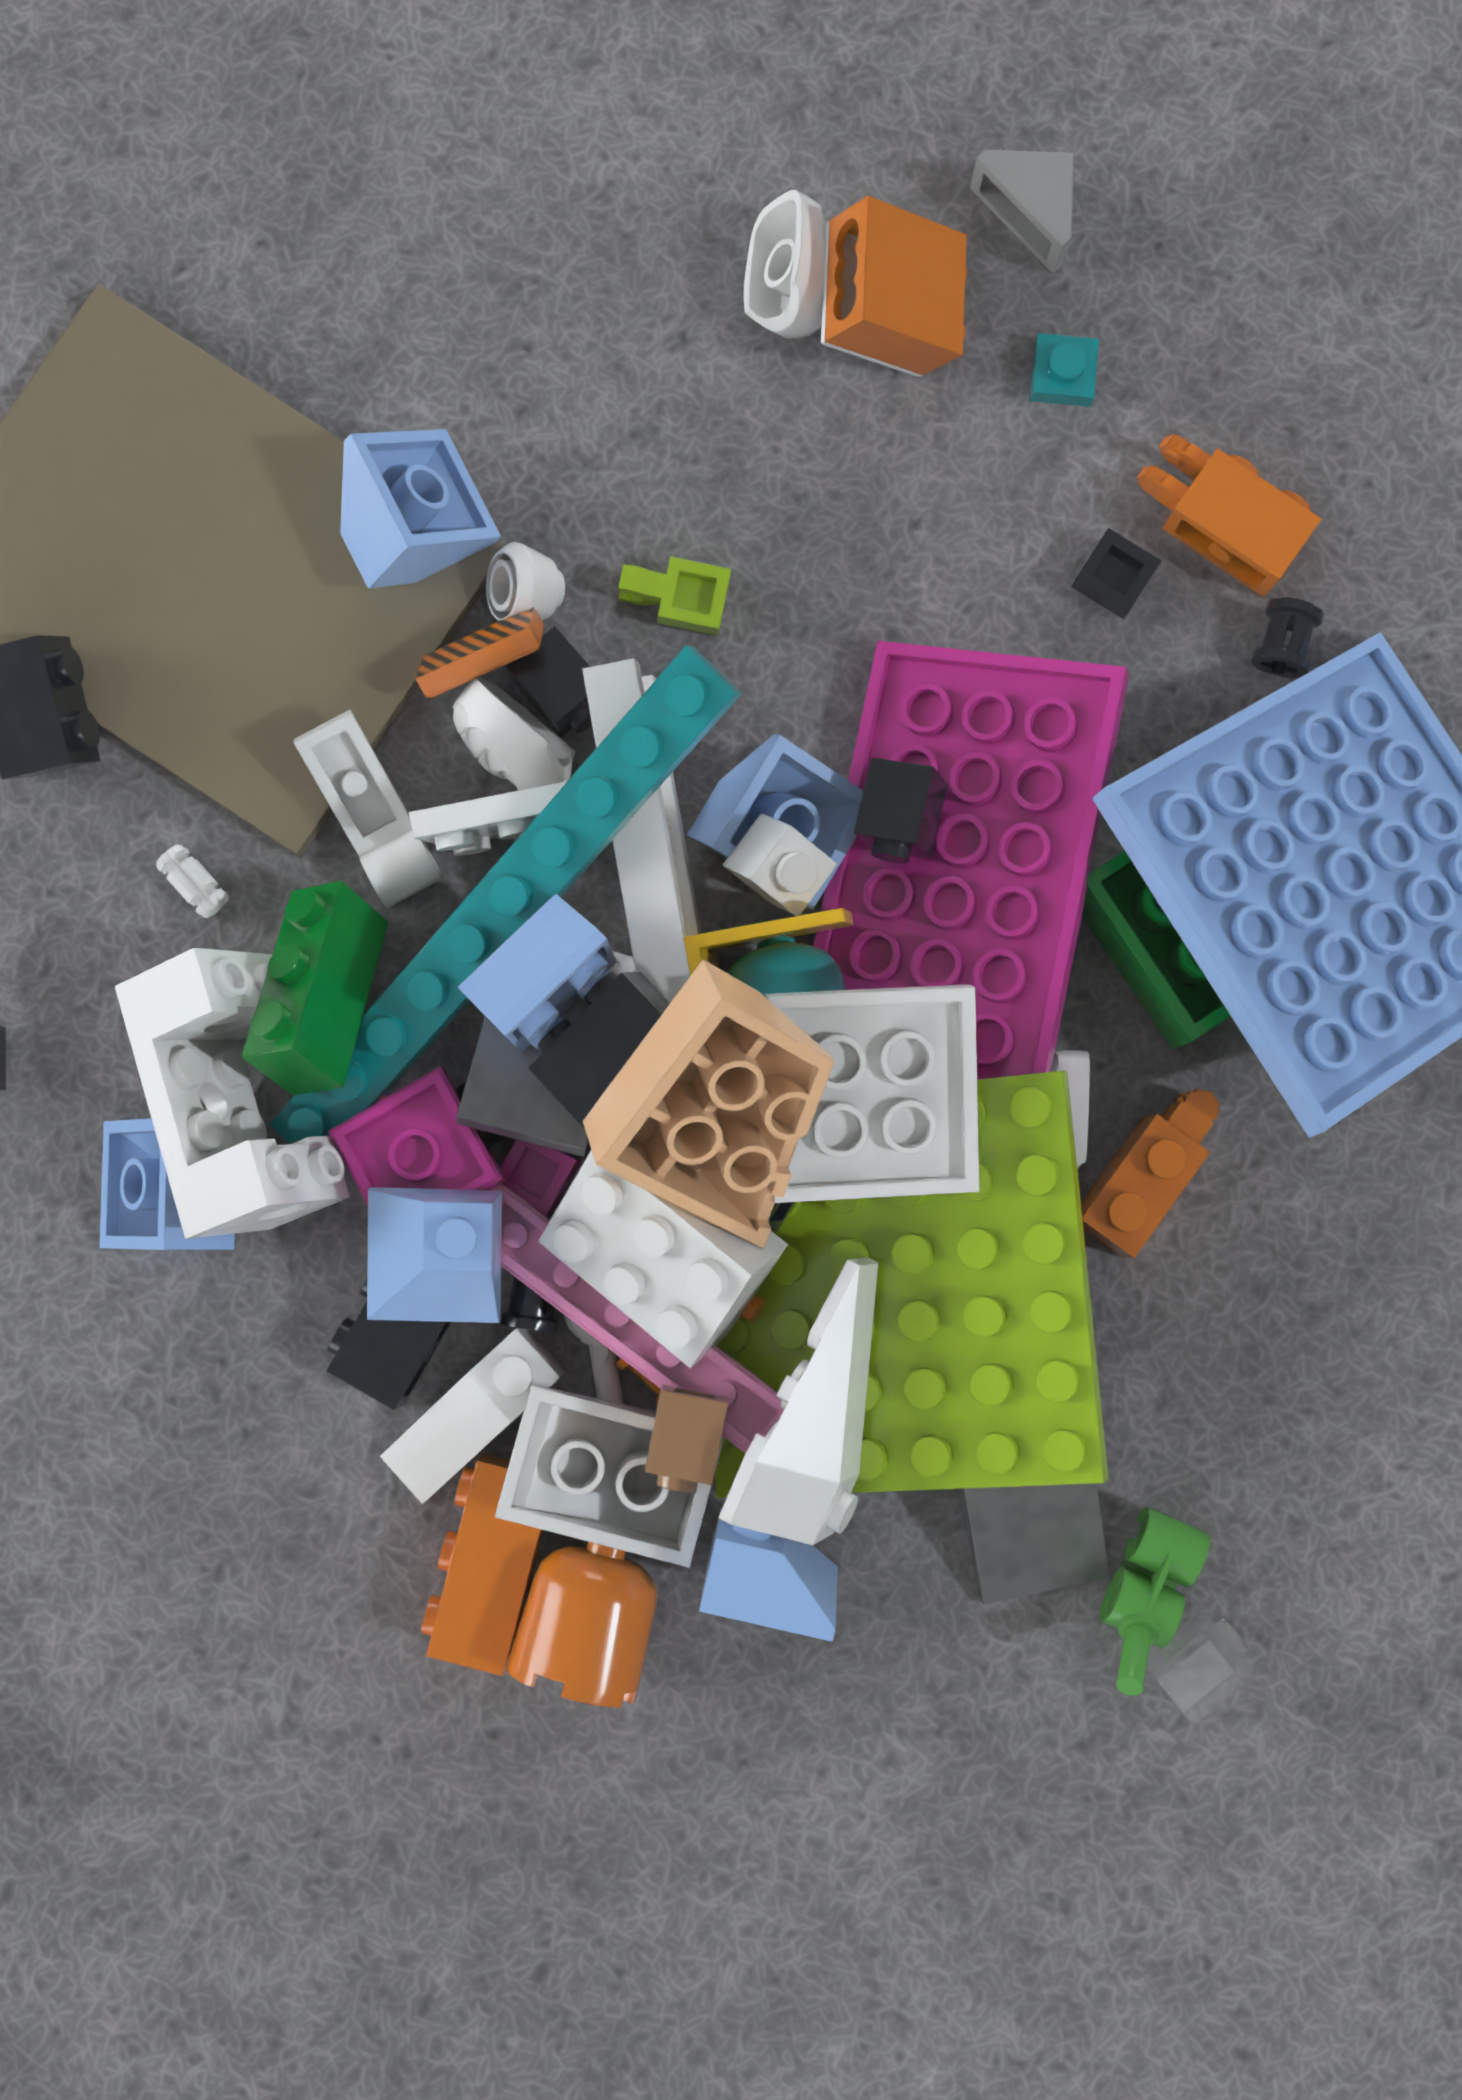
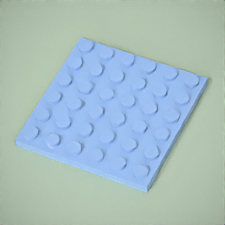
(1315, 875)

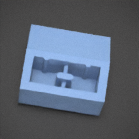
(539, 973)

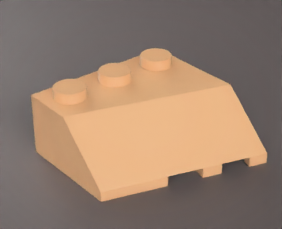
(713, 1104)

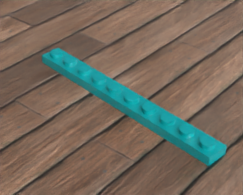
(539, 864)

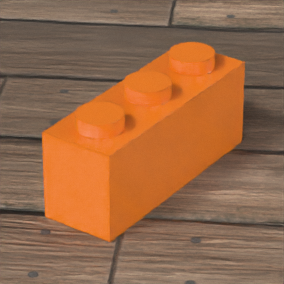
(486, 1576)

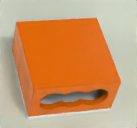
(894, 287)

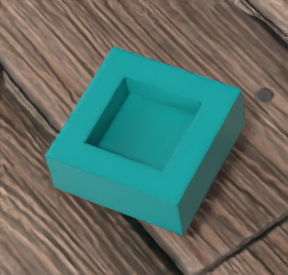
(1064, 369)

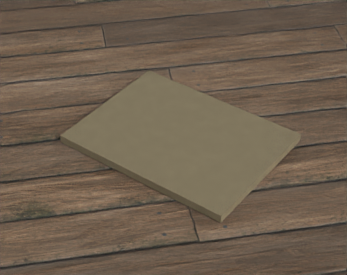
(203, 566)

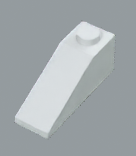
(471, 1413)

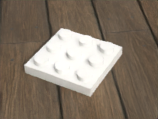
(897, 1097)

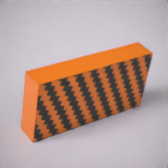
(480, 653)

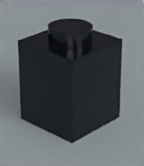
(554, 683)
(900, 810)

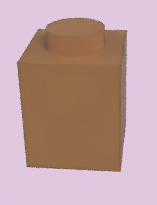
(686, 1438)

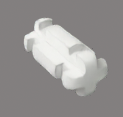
(192, 881)

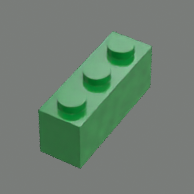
(316, 989)

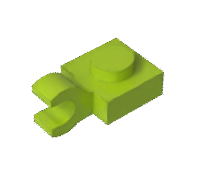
(688, 594)

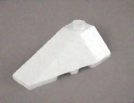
(805, 1467)

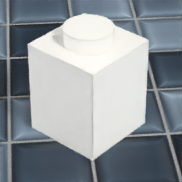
(780, 864)

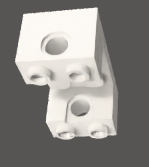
(186, 1048)

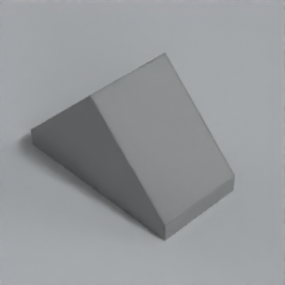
(1031, 197)

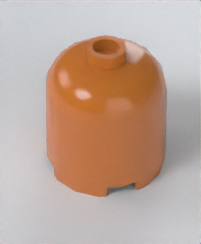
(586, 1625)

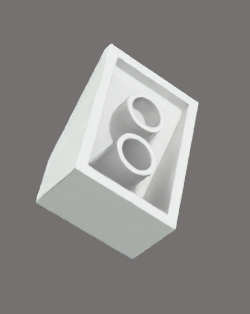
(585, 1478)

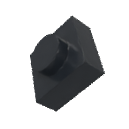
(1116, 573)

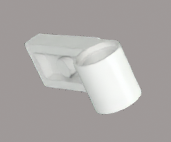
(368, 808)

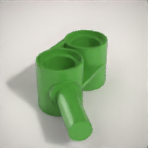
(1143, 1592)

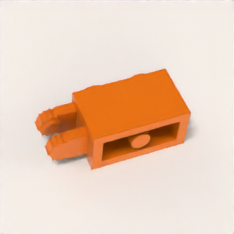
(1230, 513)
(1149, 1173)

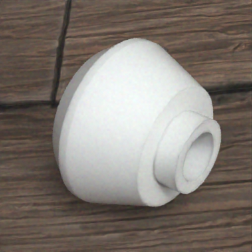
(523, 580)

